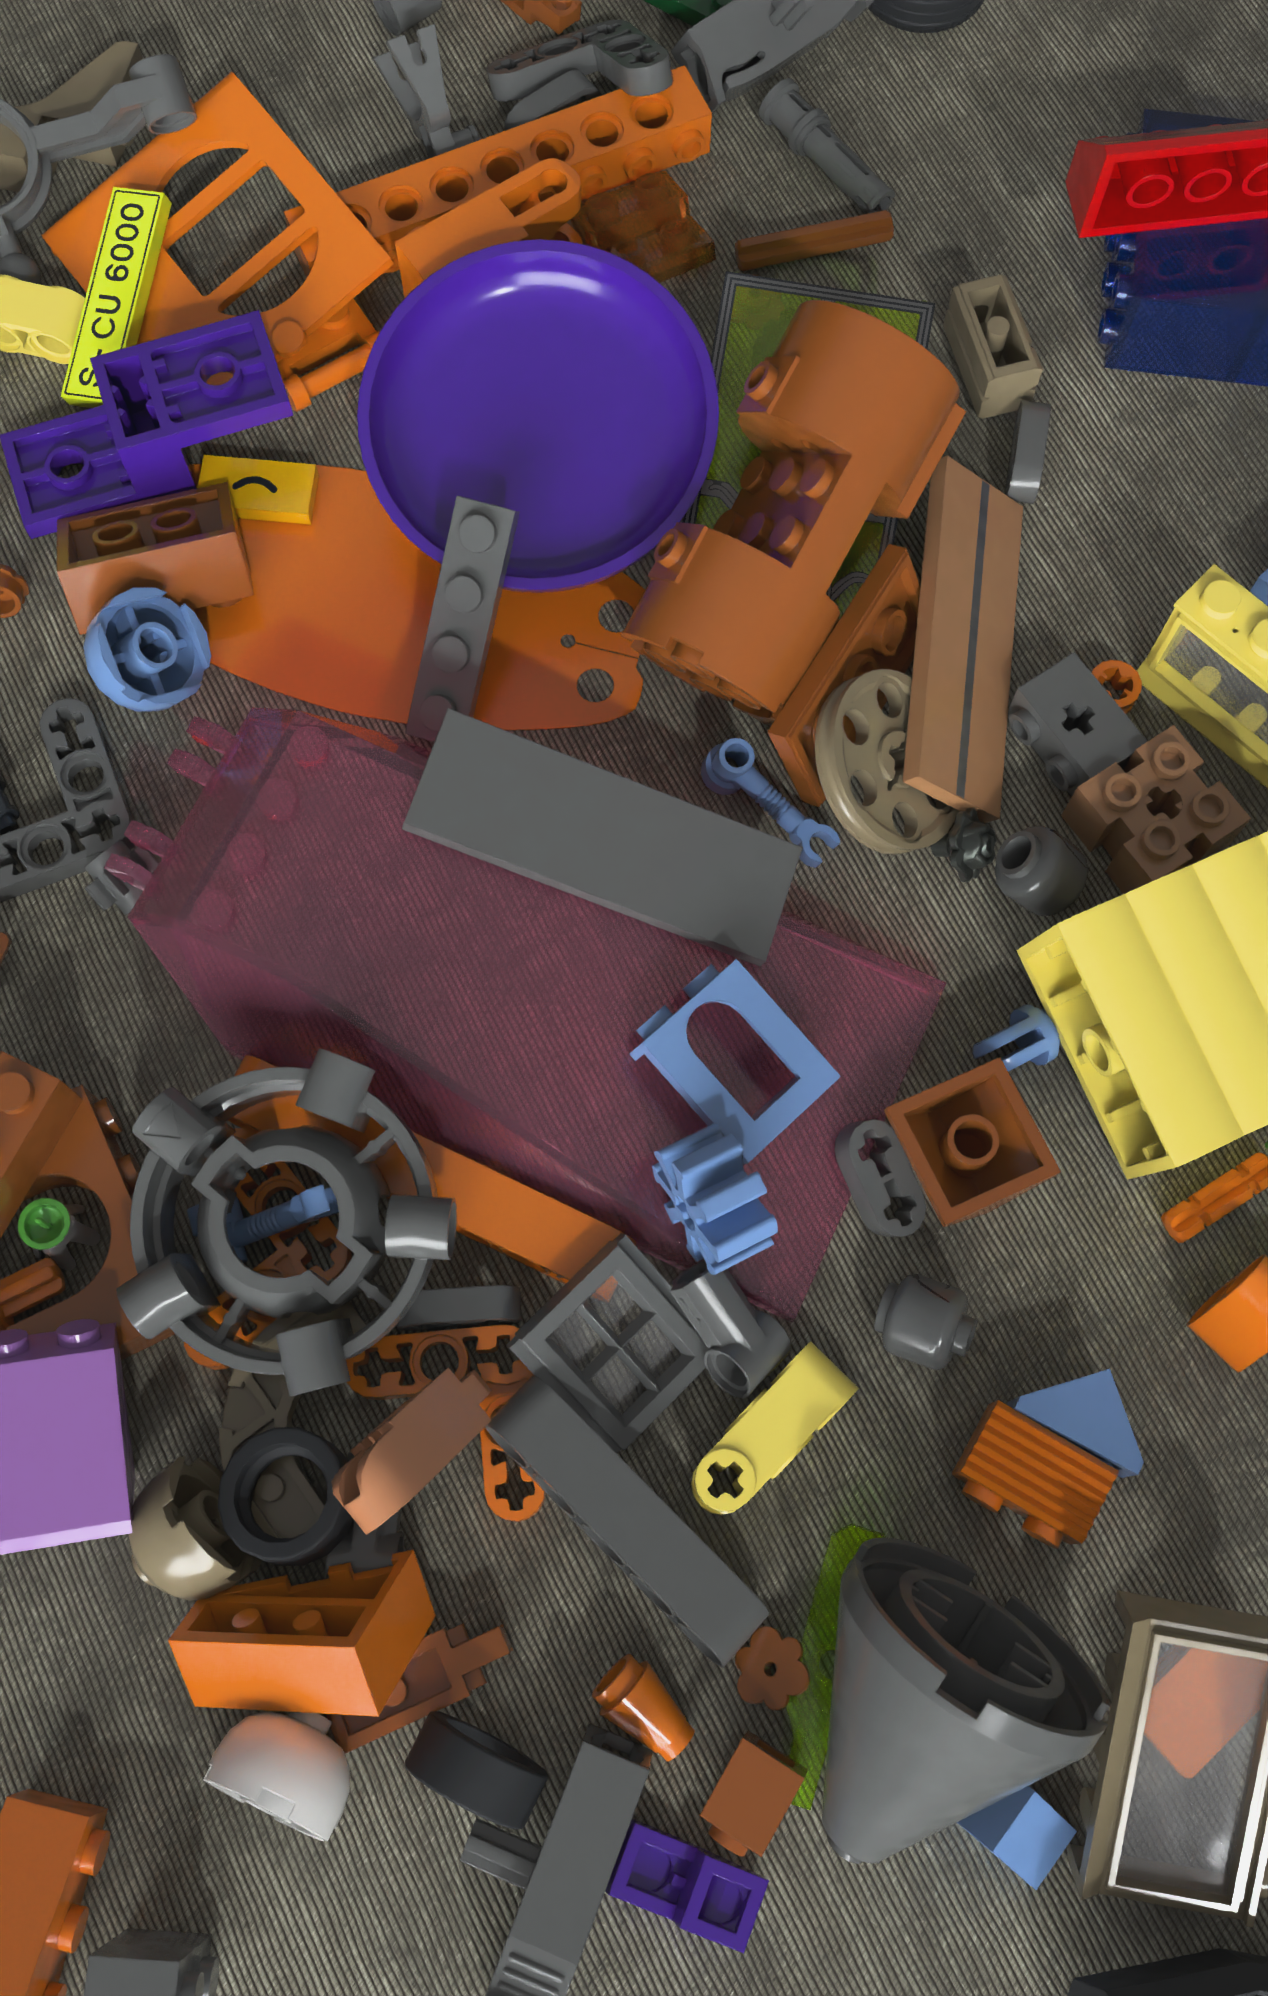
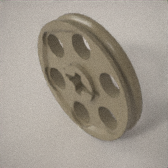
(877, 764)

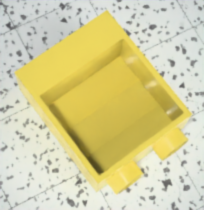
(1167, 1007)

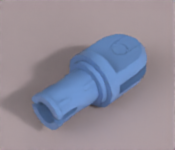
(1032, 1033)

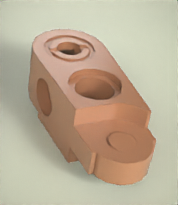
(411, 1448)

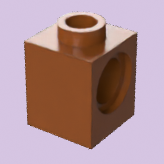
(752, 1796)

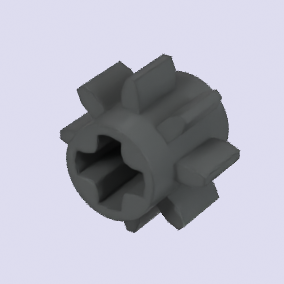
(108, 888)

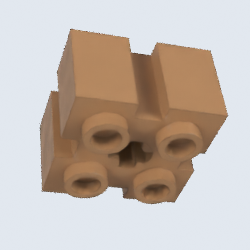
(1154, 812)

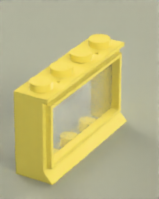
(1215, 668)

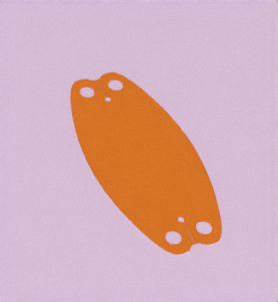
(349, 611)

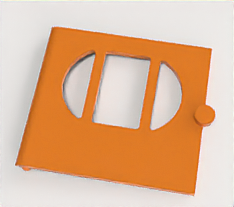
(232, 118)

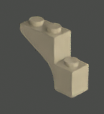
(71, 98)

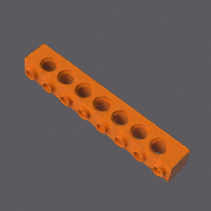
(602, 139)

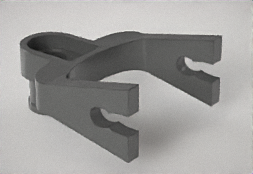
(423, 93)

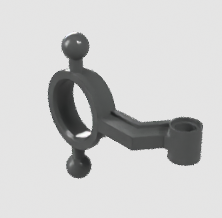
(152, 97)

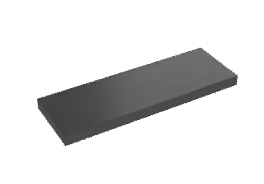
(603, 837)

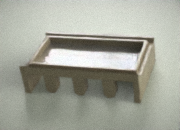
(1181, 1763)

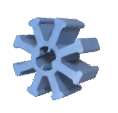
(714, 1198)

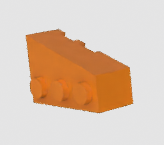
(306, 1645)
(44, 1867)

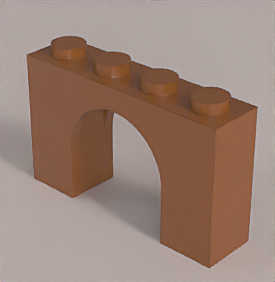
(92, 1160)

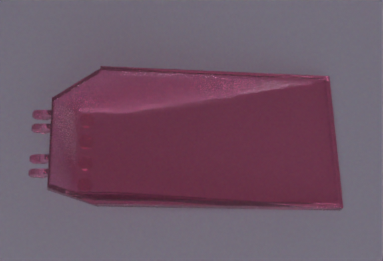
(495, 998)

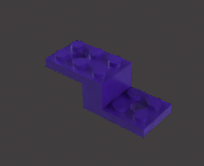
(150, 411)

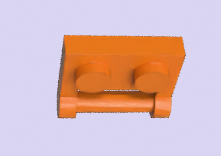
(337, 335)

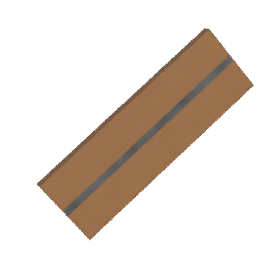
(964, 642)

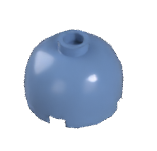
(146, 650)

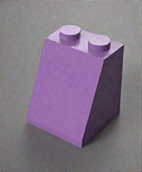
(63, 1437)

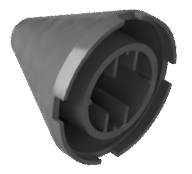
(941, 1701)

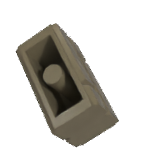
(992, 346)

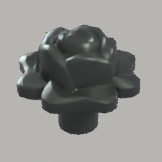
(967, 845)

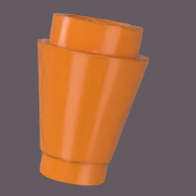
(642, 1707)

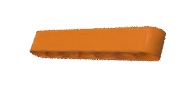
(488, 1204)

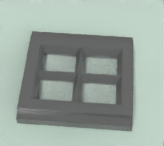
(613, 1344)

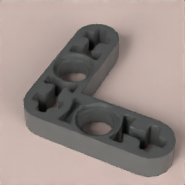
(610, 47)
(84, 811)

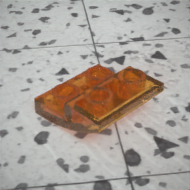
(647, 227)

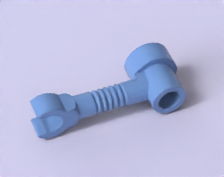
(726, 780)
(302, 1208)

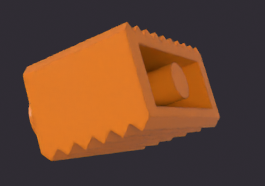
(1034, 1475)

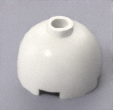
(284, 1770)

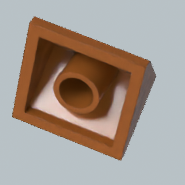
(972, 1143)

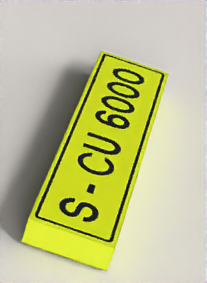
(117, 286)

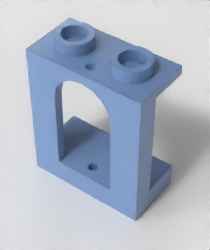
(671, 1054)

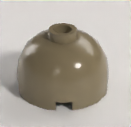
(181, 1537)

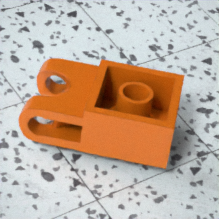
(493, 218)

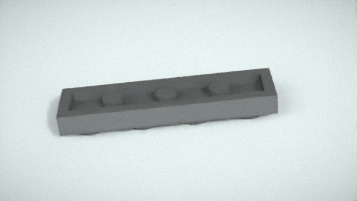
(462, 614)

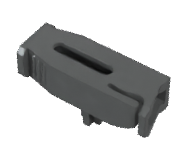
(755, 40)
(569, 1870)

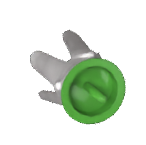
(50, 1226)

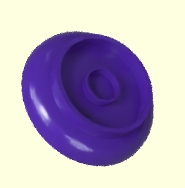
(546, 391)

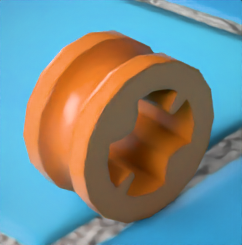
(1123, 678)

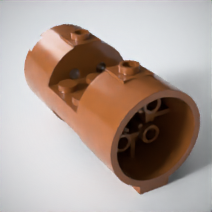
(844, 429)

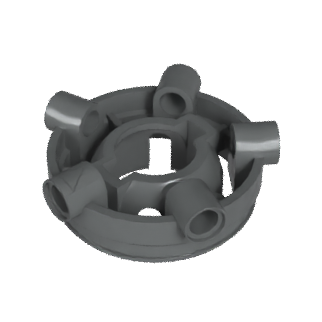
(198, 1142)

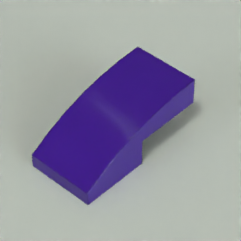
(687, 1885)

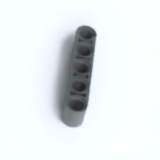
(627, 1521)

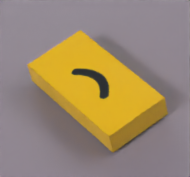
(264, 487)

